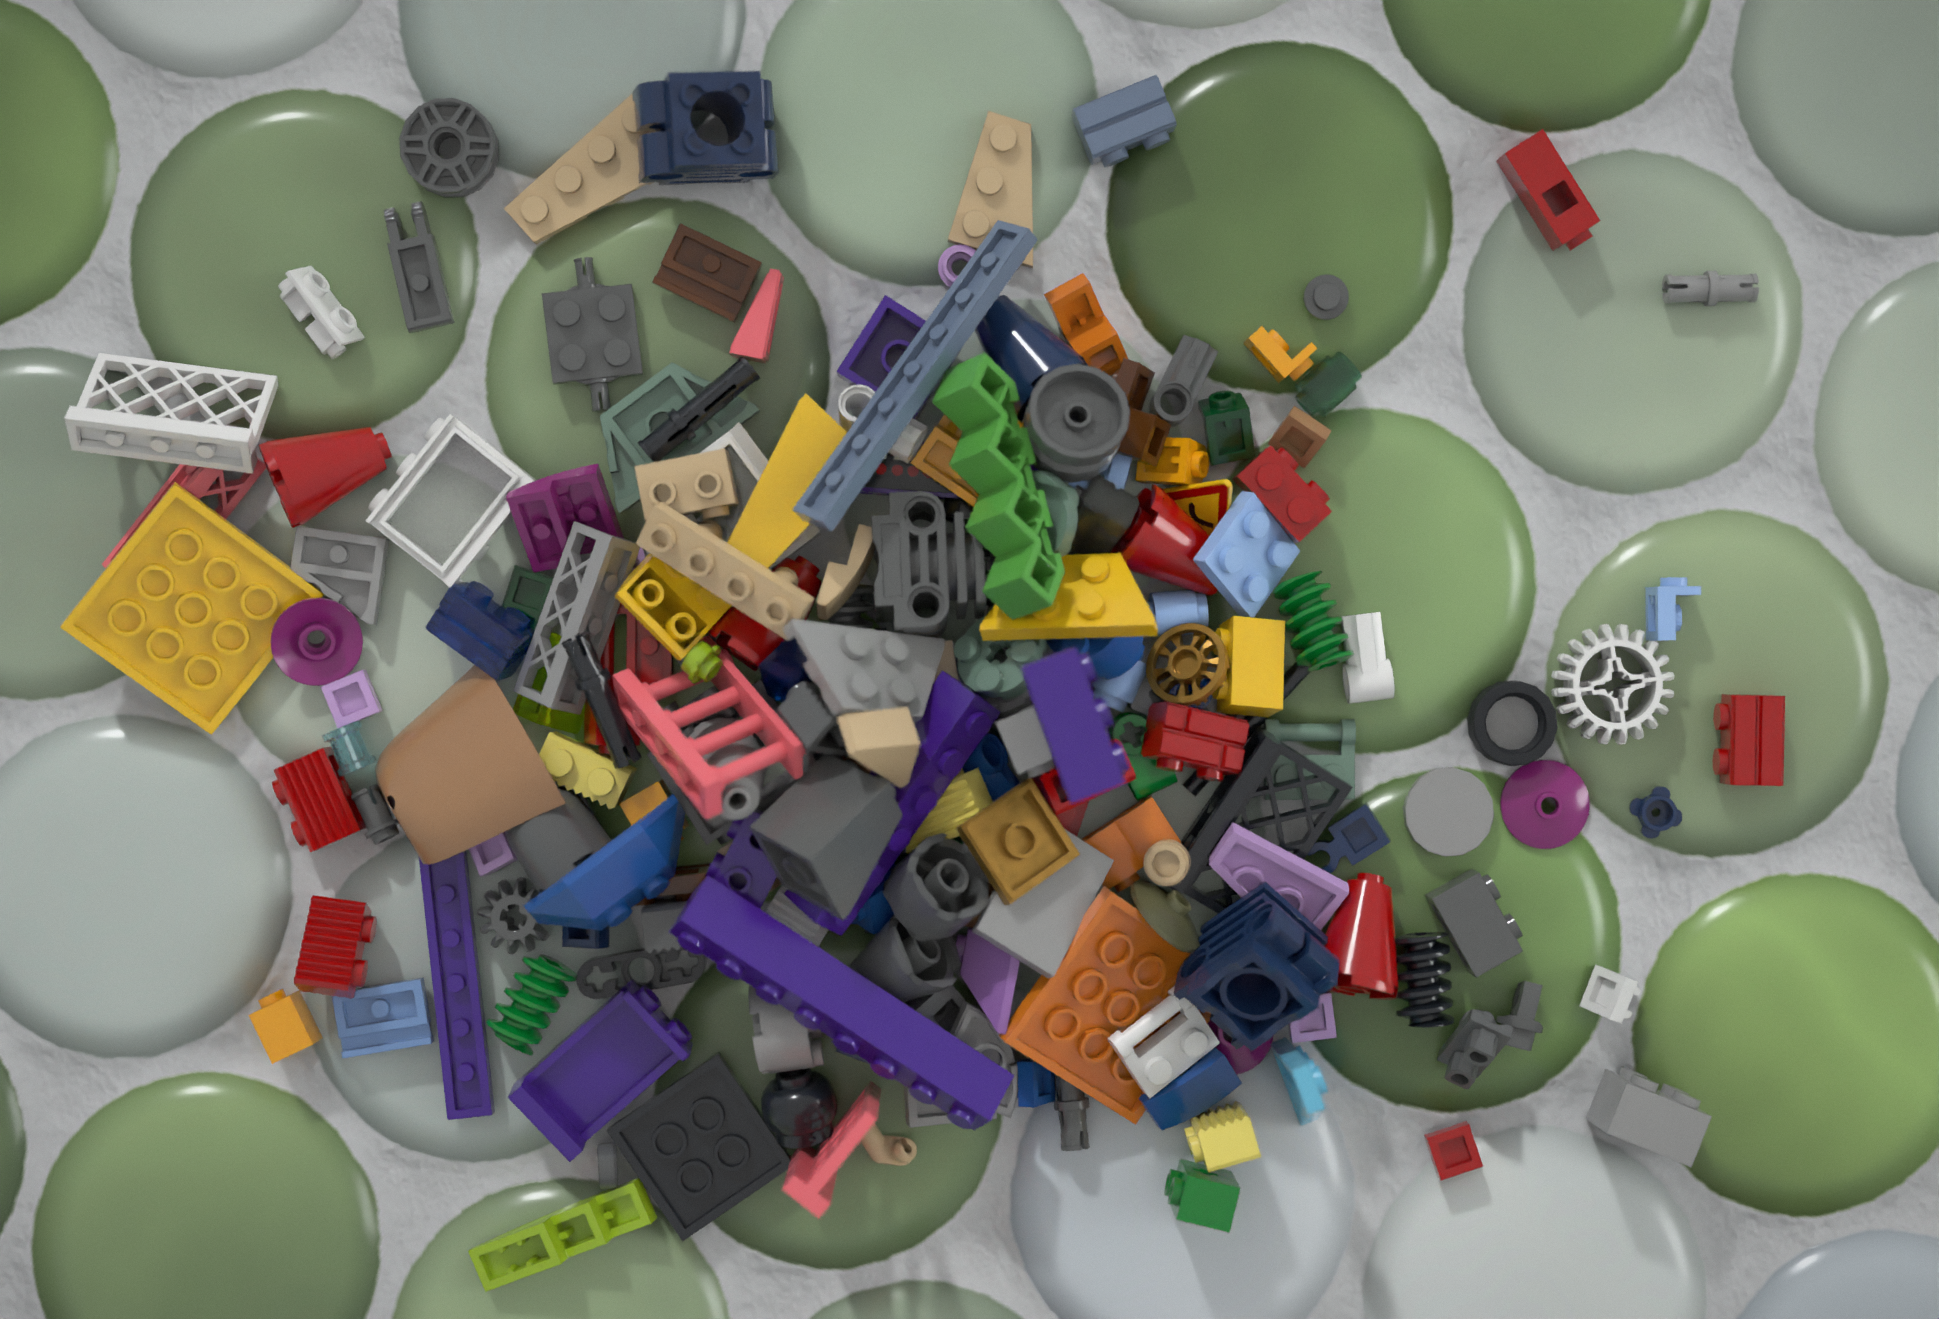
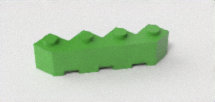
(996, 463)

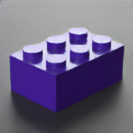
(1074, 723)

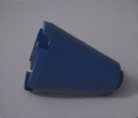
(1022, 347)

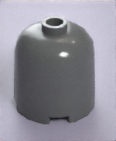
(556, 840)

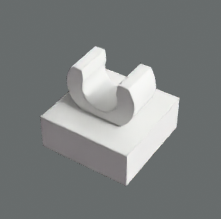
(1609, 994)

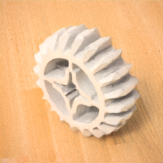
(1651, 679)

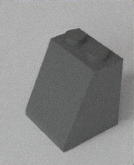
(829, 832)

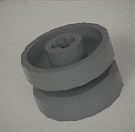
(1076, 421)

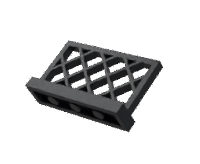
(1230, 802)

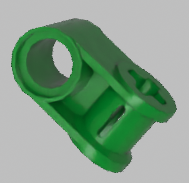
(1148, 778)

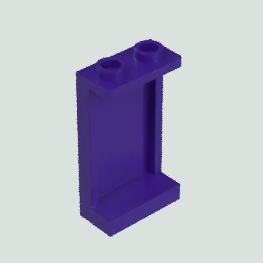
(600, 1068)

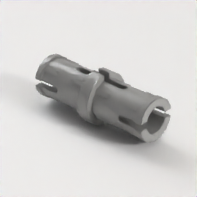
(1710, 288)

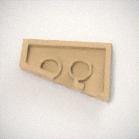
(997, 183)

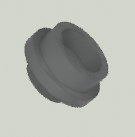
(1326, 297)

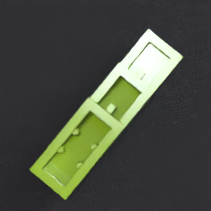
(562, 1234)

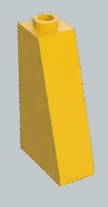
(768, 521)

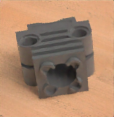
(925, 565)

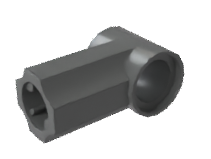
(1184, 377)

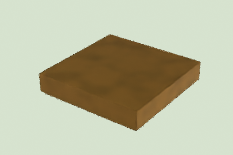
(1017, 841)

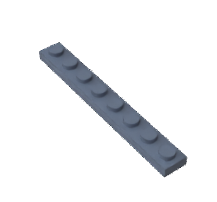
(914, 375)

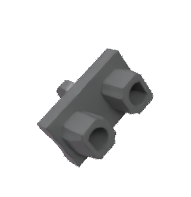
(1473, 1047)

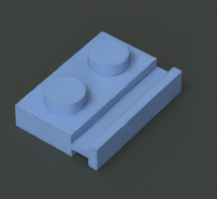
(383, 1018)

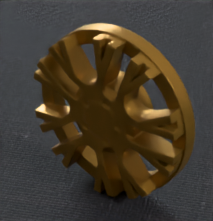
(1187, 664)

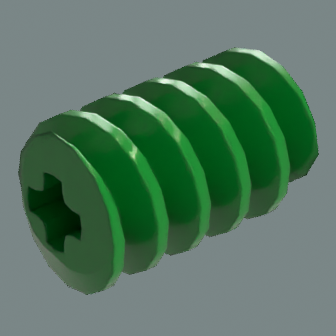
(1311, 622)
(532, 1002)

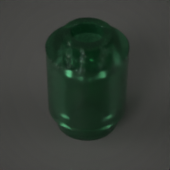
(1327, 384)

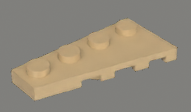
(584, 179)

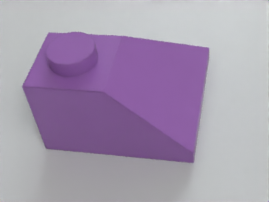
(989, 975)

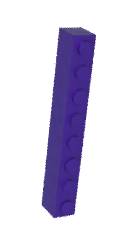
(841, 1004)

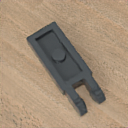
(418, 272)

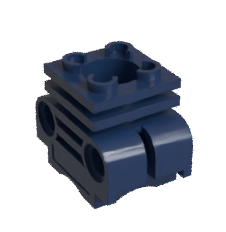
(676, 152)
(1257, 968)

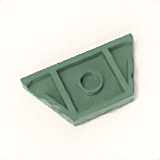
(646, 410)

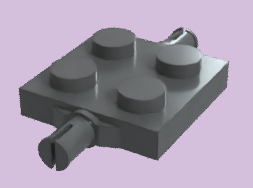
(592, 334)

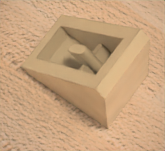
(882, 741)

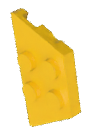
(1092, 602)

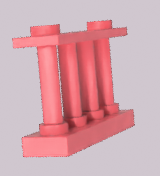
(684, 756)

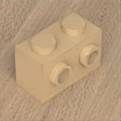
(689, 484)

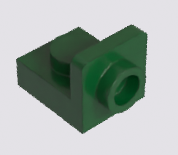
(1227, 427)

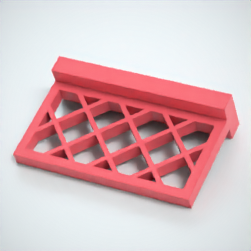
(814, 1172)

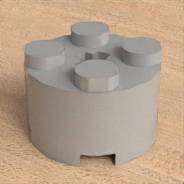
(780, 1040)

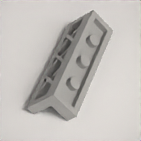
(590, 612)

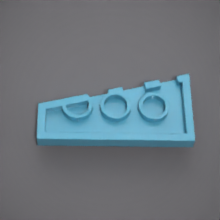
(1302, 1080)

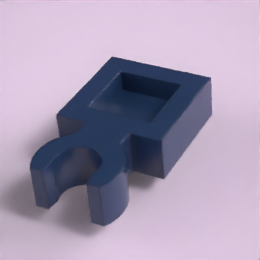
(1355, 836)

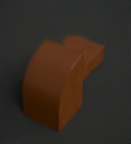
(1145, 431)

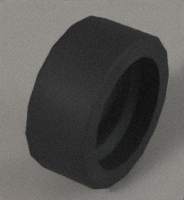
(1546, 723)

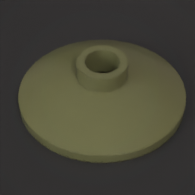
(1166, 914)

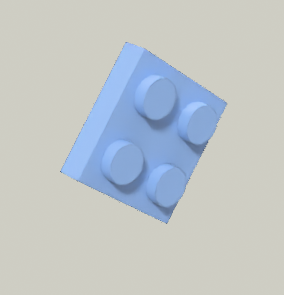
(1246, 554)

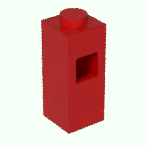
(1549, 192)

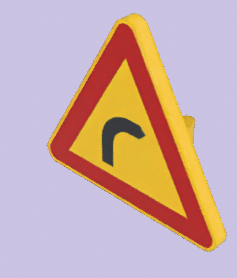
(1204, 501)

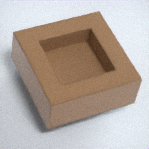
(1300, 436)

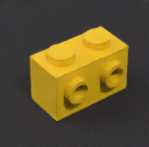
(1256, 666)

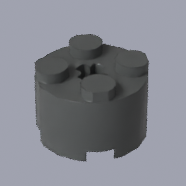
(936, 888)

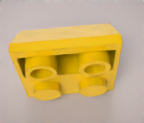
(670, 605)

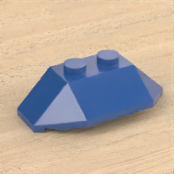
(616, 875)

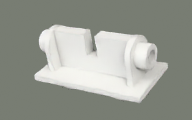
(309, 293)

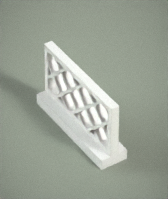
(166, 436)

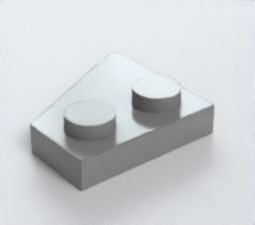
(343, 567)

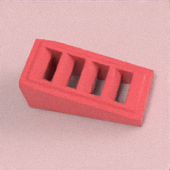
(758, 326)

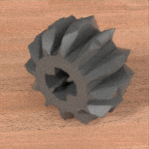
(504, 924)

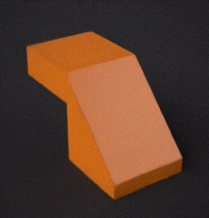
(1085, 324)

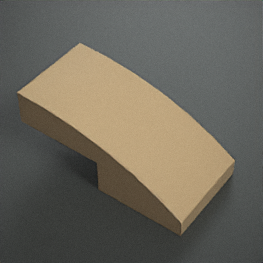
(842, 580)

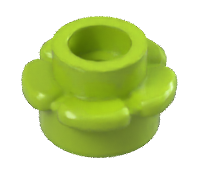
(702, 662)

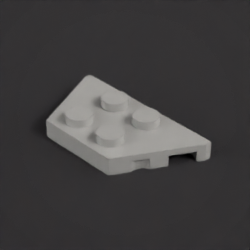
(868, 666)

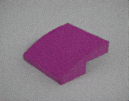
(552, 504)

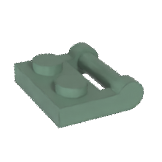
(1339, 764)

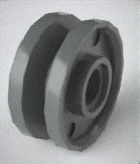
(432, 125)

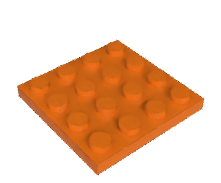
(1103, 985)

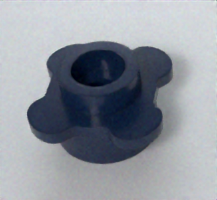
(1667, 818)

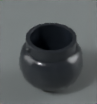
(799, 1108)

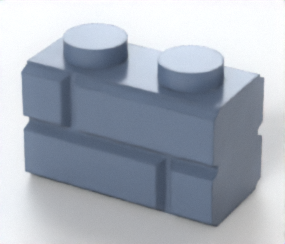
(1124, 121)

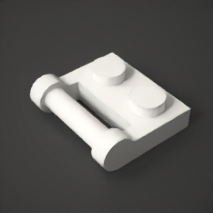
(1169, 1049)

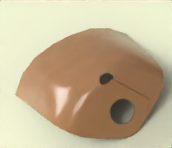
(464, 771)

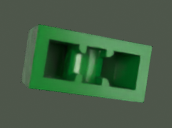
(1202, 1196)

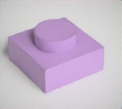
(351, 698)
(492, 855)
(1317, 1024)

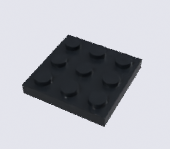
(700, 1146)

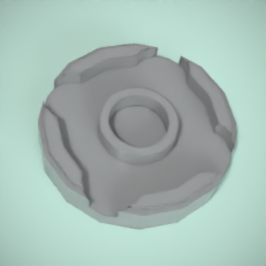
(1448, 811)

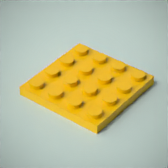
(188, 608)

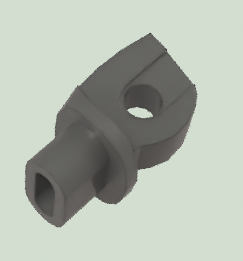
(1522, 1015)

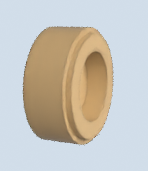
(1167, 862)

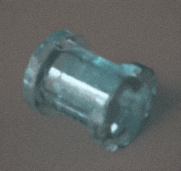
(349, 748)

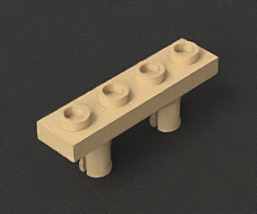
(724, 570)

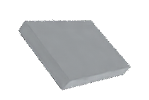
(1046, 918)

